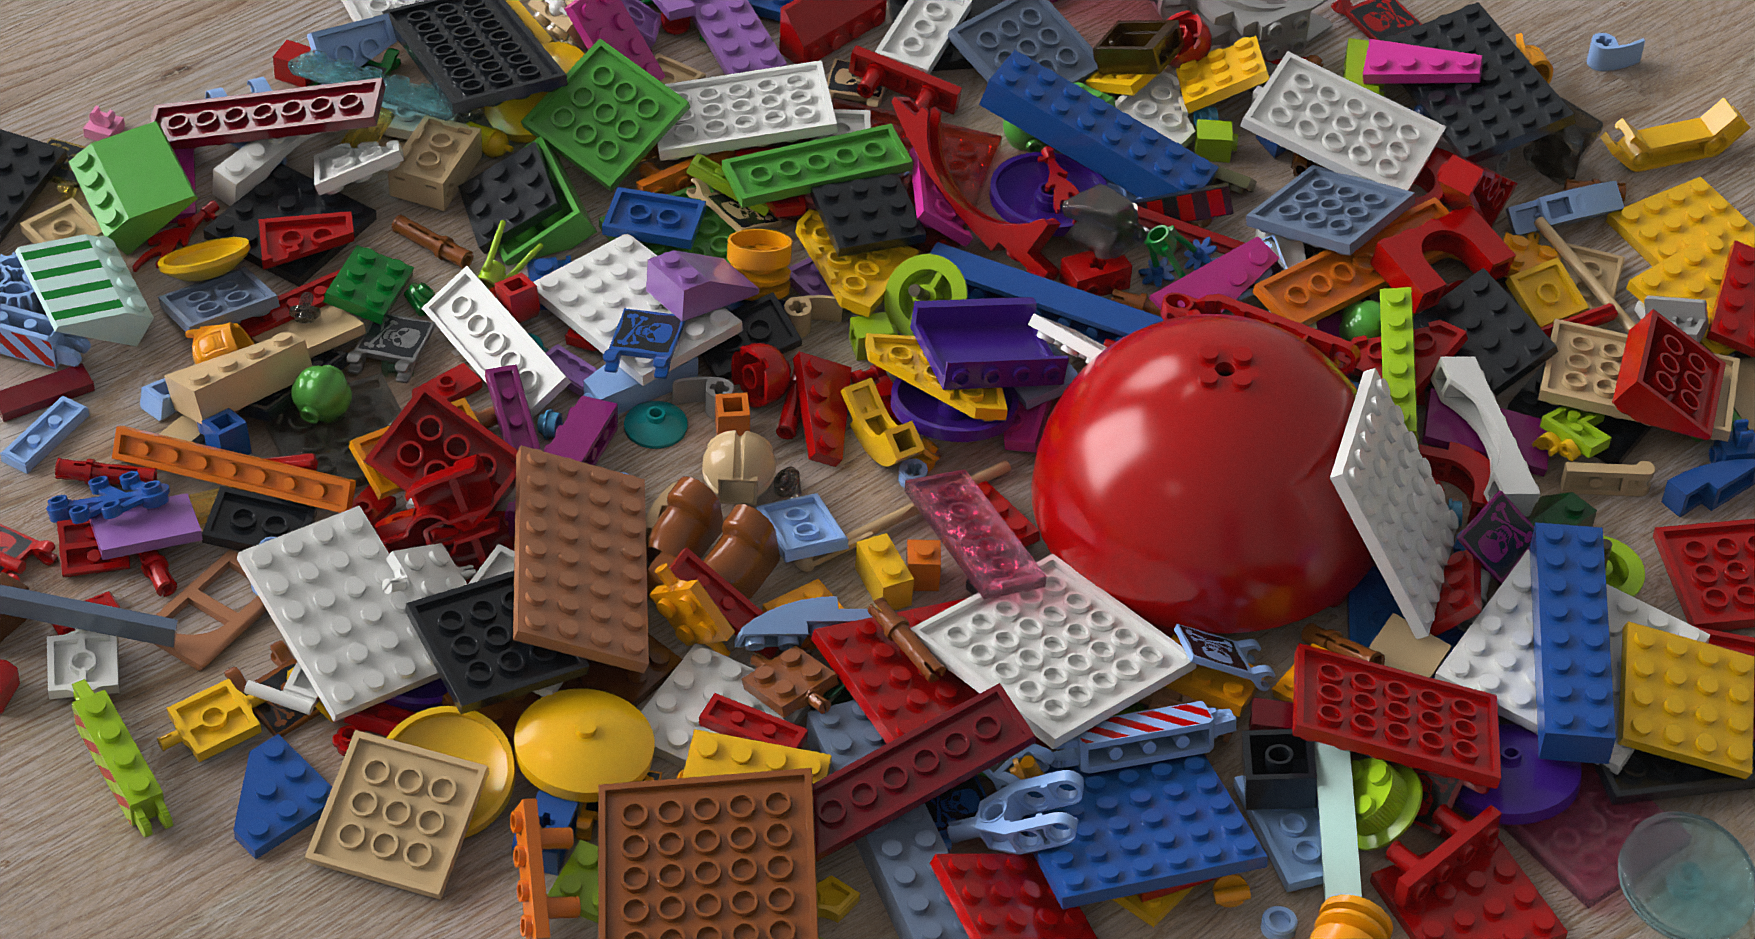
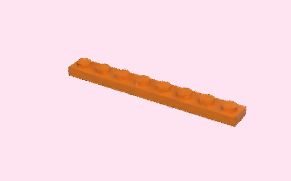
(233, 469)

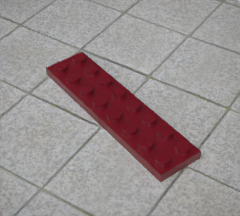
(271, 114)
(917, 768)

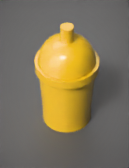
(494, 140)

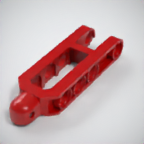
(1215, 303)

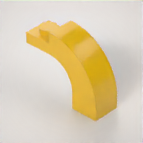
(875, 428)

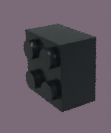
(1278, 770)

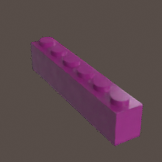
(581, 437)

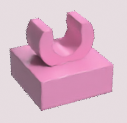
(103, 124)

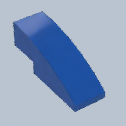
(1708, 485)

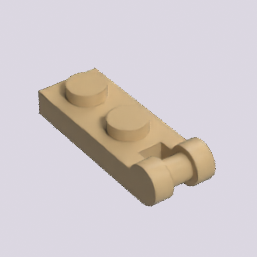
(1607, 478)

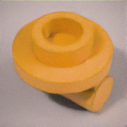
(930, 454)
(1026, 768)
(1230, 891)

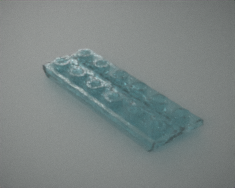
(398, 91)

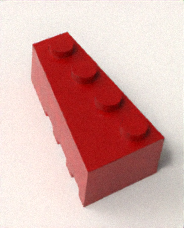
(1474, 185)

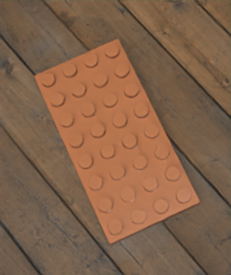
(580, 560)

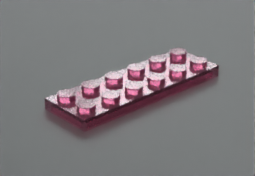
(975, 534)

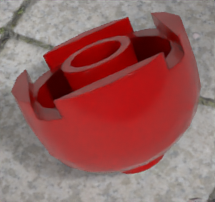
(1195, 36)
(761, 373)

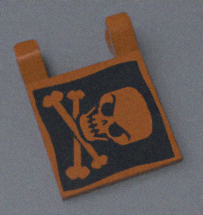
(273, 716)

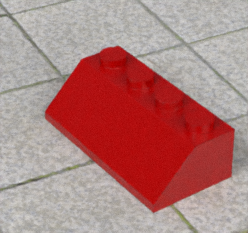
(821, 26)

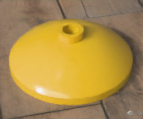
(205, 259)

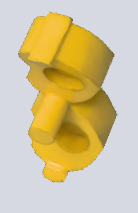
(1553, 444)

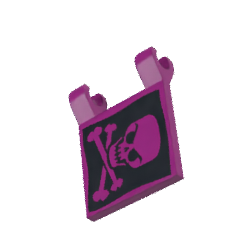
(1498, 537)

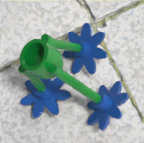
(1162, 241)

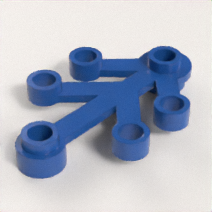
(112, 500)

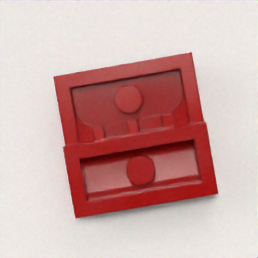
(81, 553)

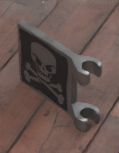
(396, 341)

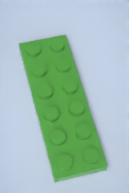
(824, 161)

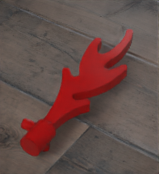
(1057, 179)
(170, 238)

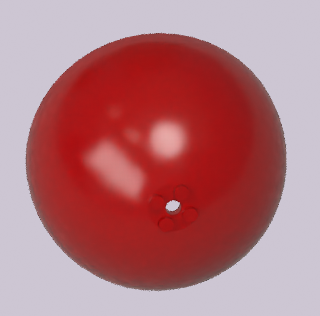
(1200, 476)

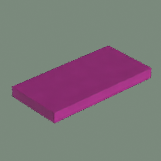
(1446, 425)

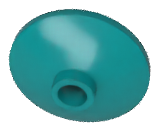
(655, 424)

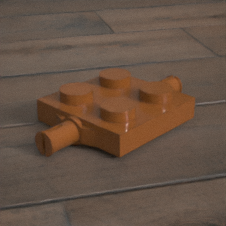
(790, 681)

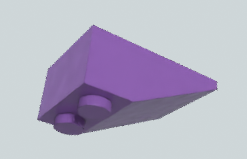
(695, 283)

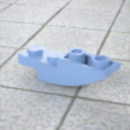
(1566, 207)
(792, 623)

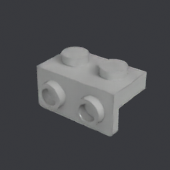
(1685, 313)

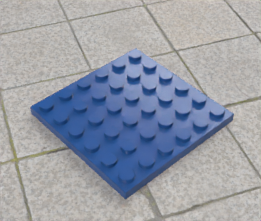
(1147, 832)

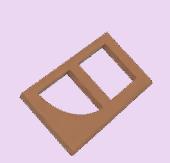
(203, 648)

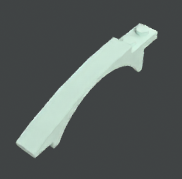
(1337, 822)

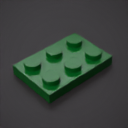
(368, 284)

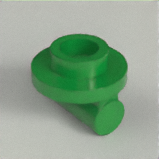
(418, 296)

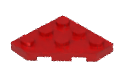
(1431, 343)

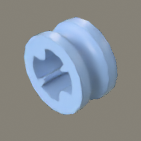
(914, 467)

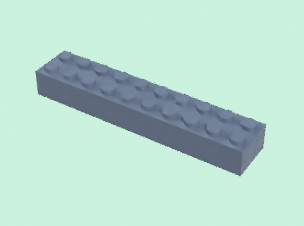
(901, 849)

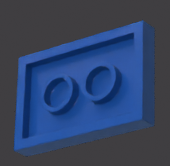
(654, 217)

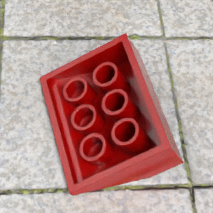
(1668, 379)
(435, 435)

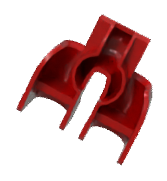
(445, 499)

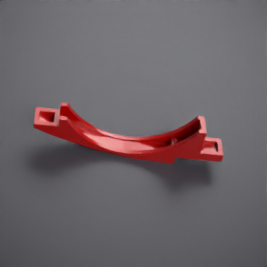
(1019, 241)

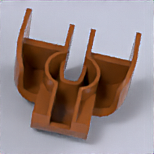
(695, 520)

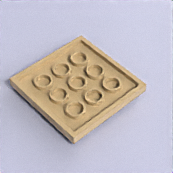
(397, 814)

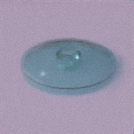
(1687, 877)

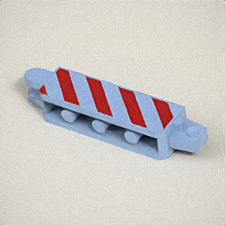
(33, 339)
(1146, 737)

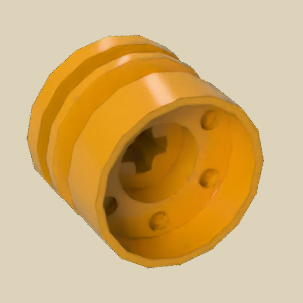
(762, 259)
(1351, 919)

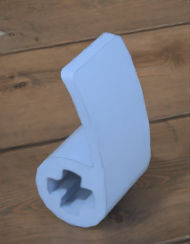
(1607, 55)

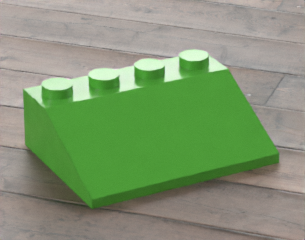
(133, 184)
(562, 229)

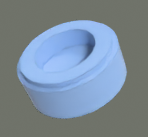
(1278, 923)

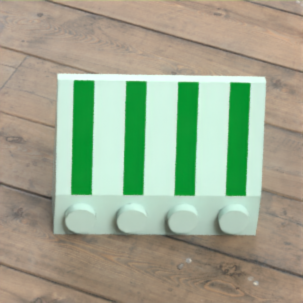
(86, 288)

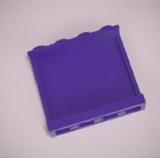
(985, 344)

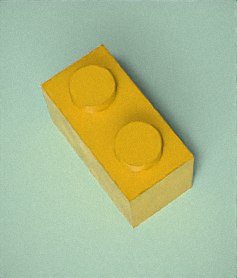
(884, 571)

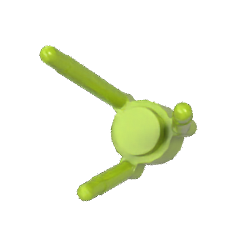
(495, 271)

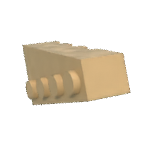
(238, 377)

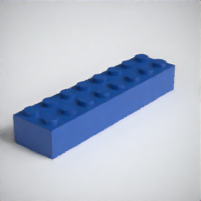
(1092, 130)
(1571, 644)

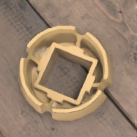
(739, 467)

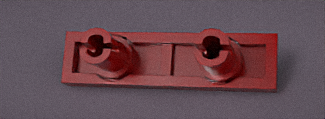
(922, 87)
(1436, 867)

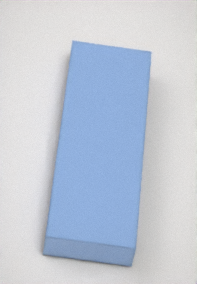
(44, 434)

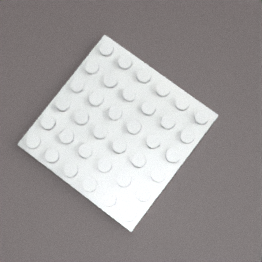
(1395, 502)
(1499, 649)
(1058, 652)

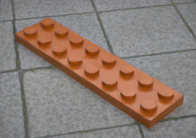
(1335, 280)

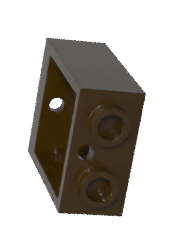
(1138, 47)

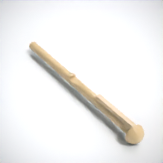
(1582, 271)
(889, 520)

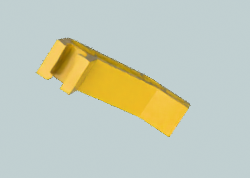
(1678, 141)

